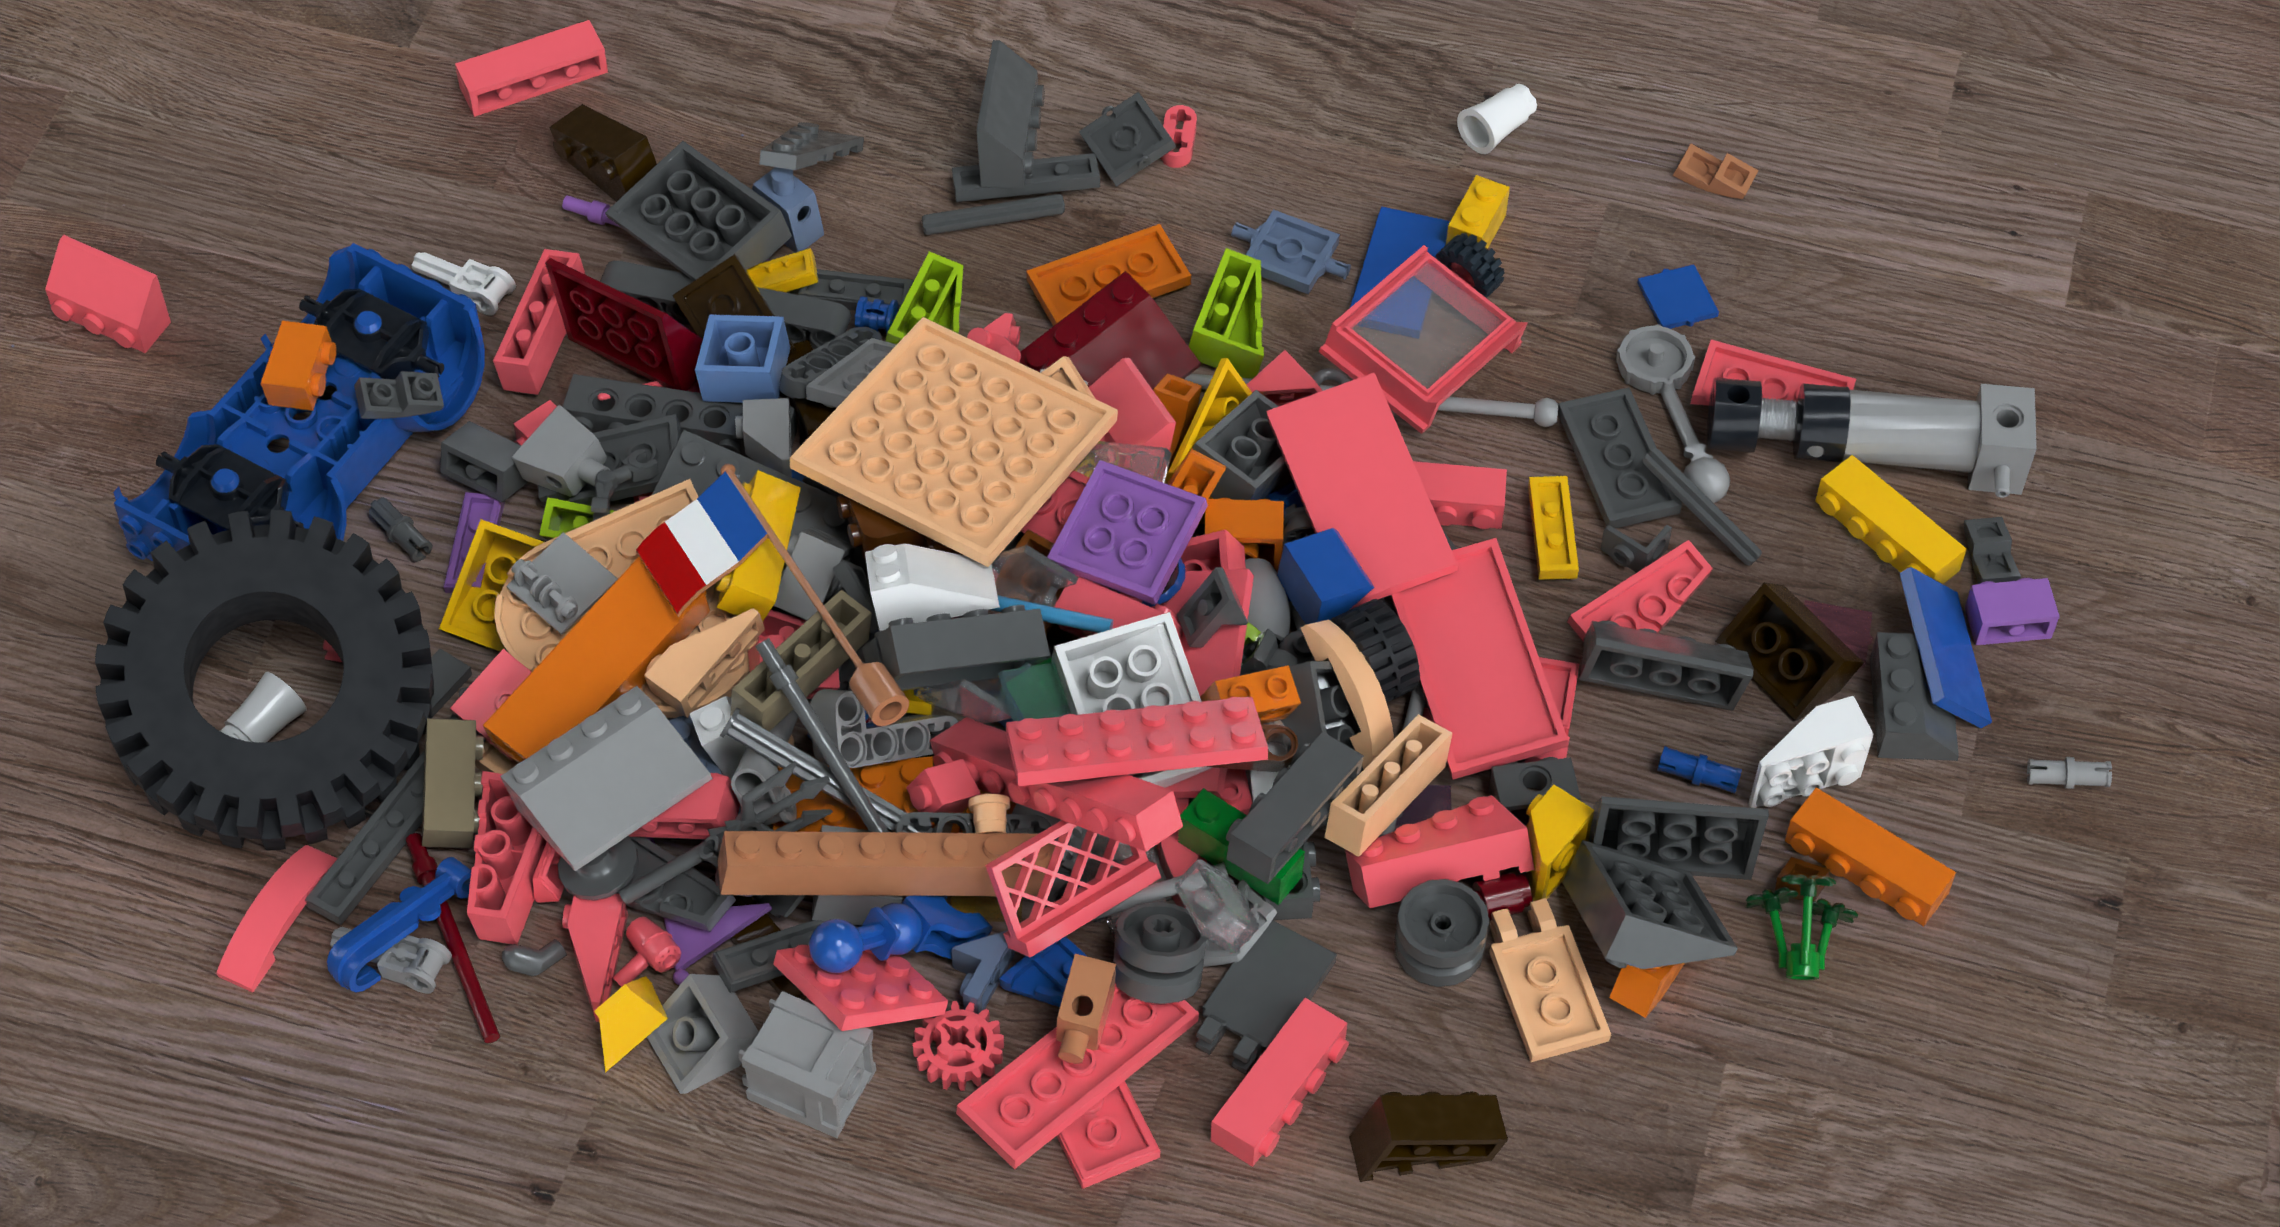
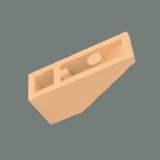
(699, 662)

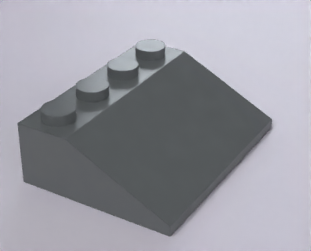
(699, 215)
(1682, 835)
(1644, 910)

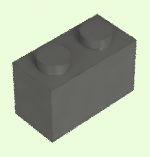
(481, 461)

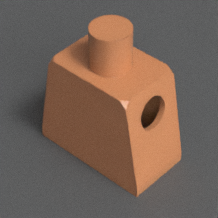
(1084, 1007)

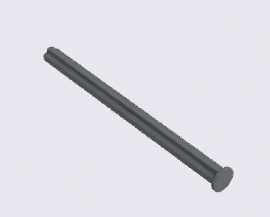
(807, 767)

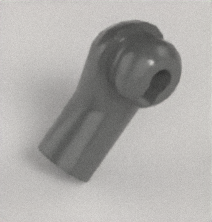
(532, 961)

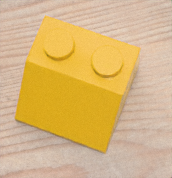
(1555, 832)

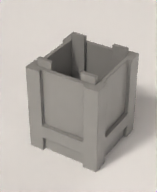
(807, 1065)

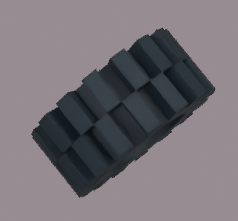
(1473, 263)

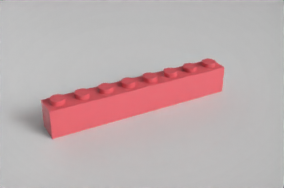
(1110, 806)

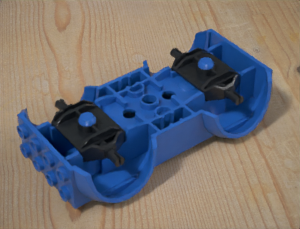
(381, 326)

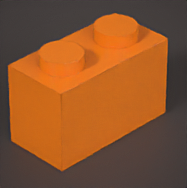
(298, 365)

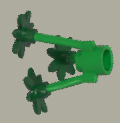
(1802, 960)

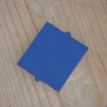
(1678, 297)

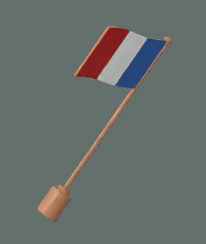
(717, 537)

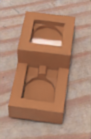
(1725, 177)

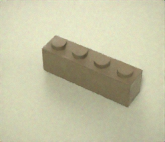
(813, 656)

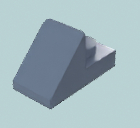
(984, 963)

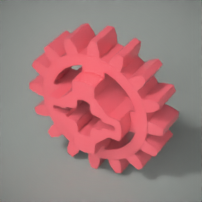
(958, 1046)

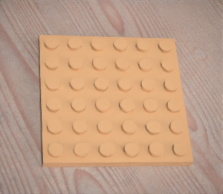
(954, 441)

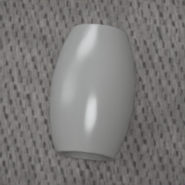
(1268, 600)

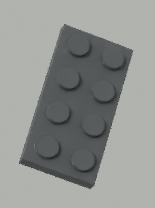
(1610, 448)

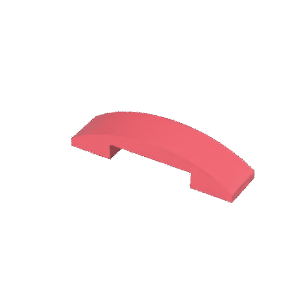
(270, 917)

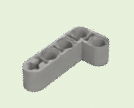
(871, 744)

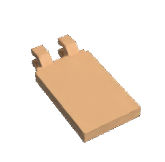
(1546, 984)

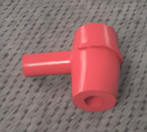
(654, 948)

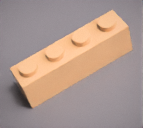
(1388, 785)

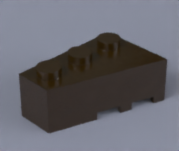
(603, 150)
(1425, 1130)

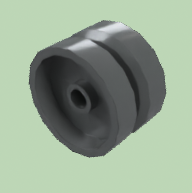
(1441, 932)
(1158, 953)

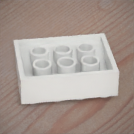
(1129, 670)

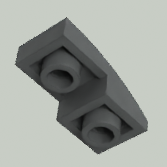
(400, 397)

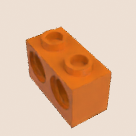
(1271, 690)

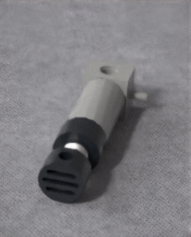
(1830, 423)

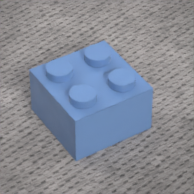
(742, 358)

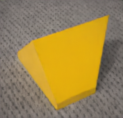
(628, 1019)

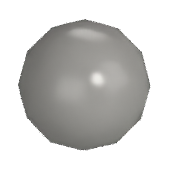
(1709, 477)

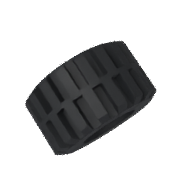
(1384, 644)

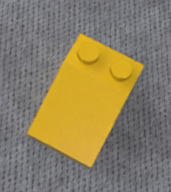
(472, 609)

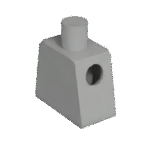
(561, 455)

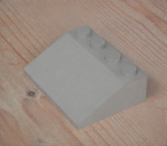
(605, 778)

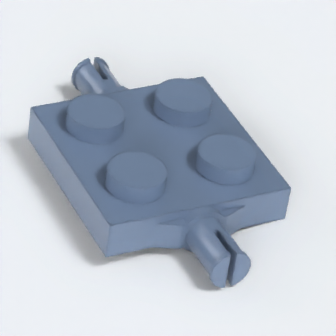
(1292, 250)

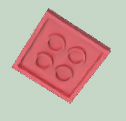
(866, 994)

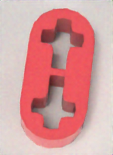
(1183, 136)

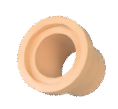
(989, 812)

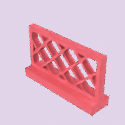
(1077, 904)

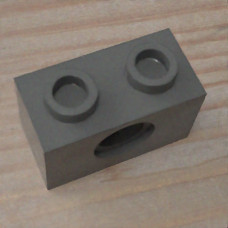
(1510, 783)

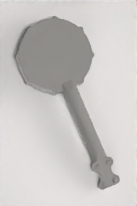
(1661, 362)

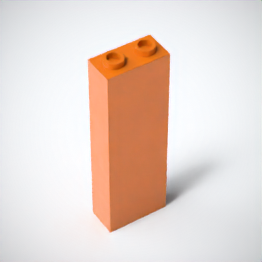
(593, 663)

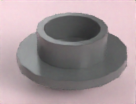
(602, 875)

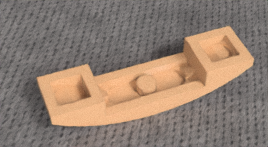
(1358, 683)

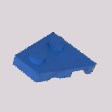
(1044, 974)

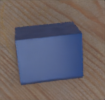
(1322, 576)

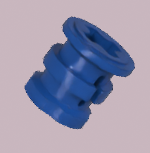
(875, 314)

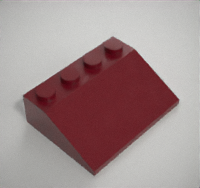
(1112, 326)
(625, 328)

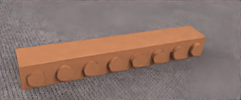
(869, 863)

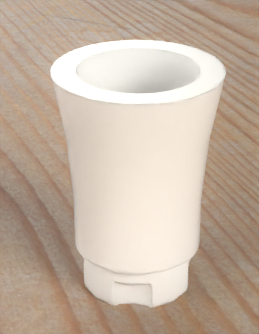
(1495, 118)
(265, 711)

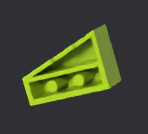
(932, 296)
(1231, 316)

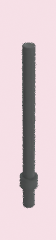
(785, 678)

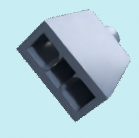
(796, 203)

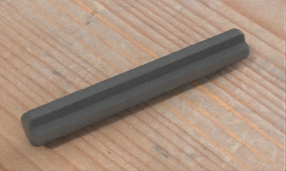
(993, 214)
(1702, 506)

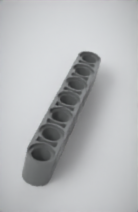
(803, 316)

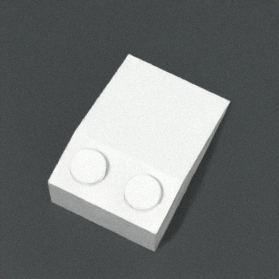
(925, 583)

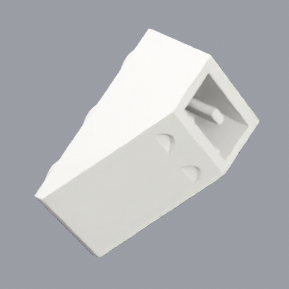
(1818, 752)

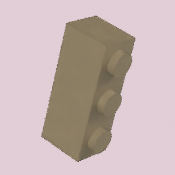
(451, 783)

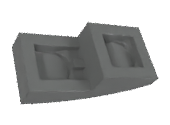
(1990, 550)

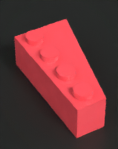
(1449, 846)
(503, 867)

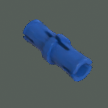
(1699, 769)

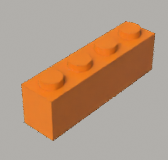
(1869, 857)

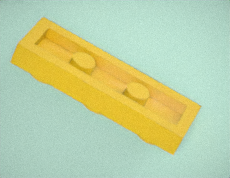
(1553, 527)

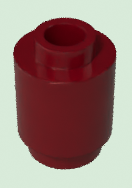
(1504, 892)

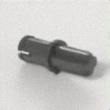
(400, 528)

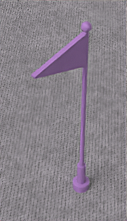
(698, 942)

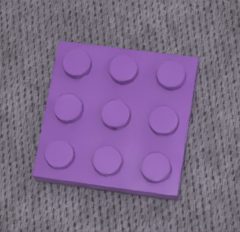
(1128, 531)

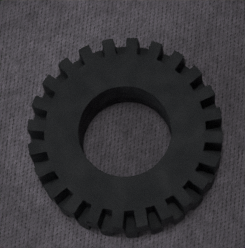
(243, 579)

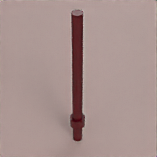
(424, 871)

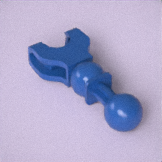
(896, 929)

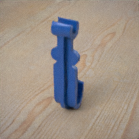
(393, 923)

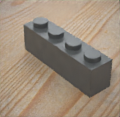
(1292, 807)

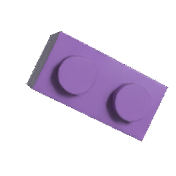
(2011, 611)

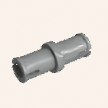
(2069, 772)

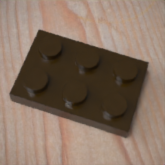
(722, 291)

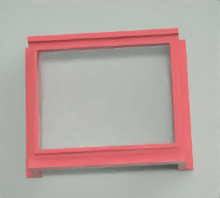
(1420, 336)

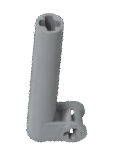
(756, 769)

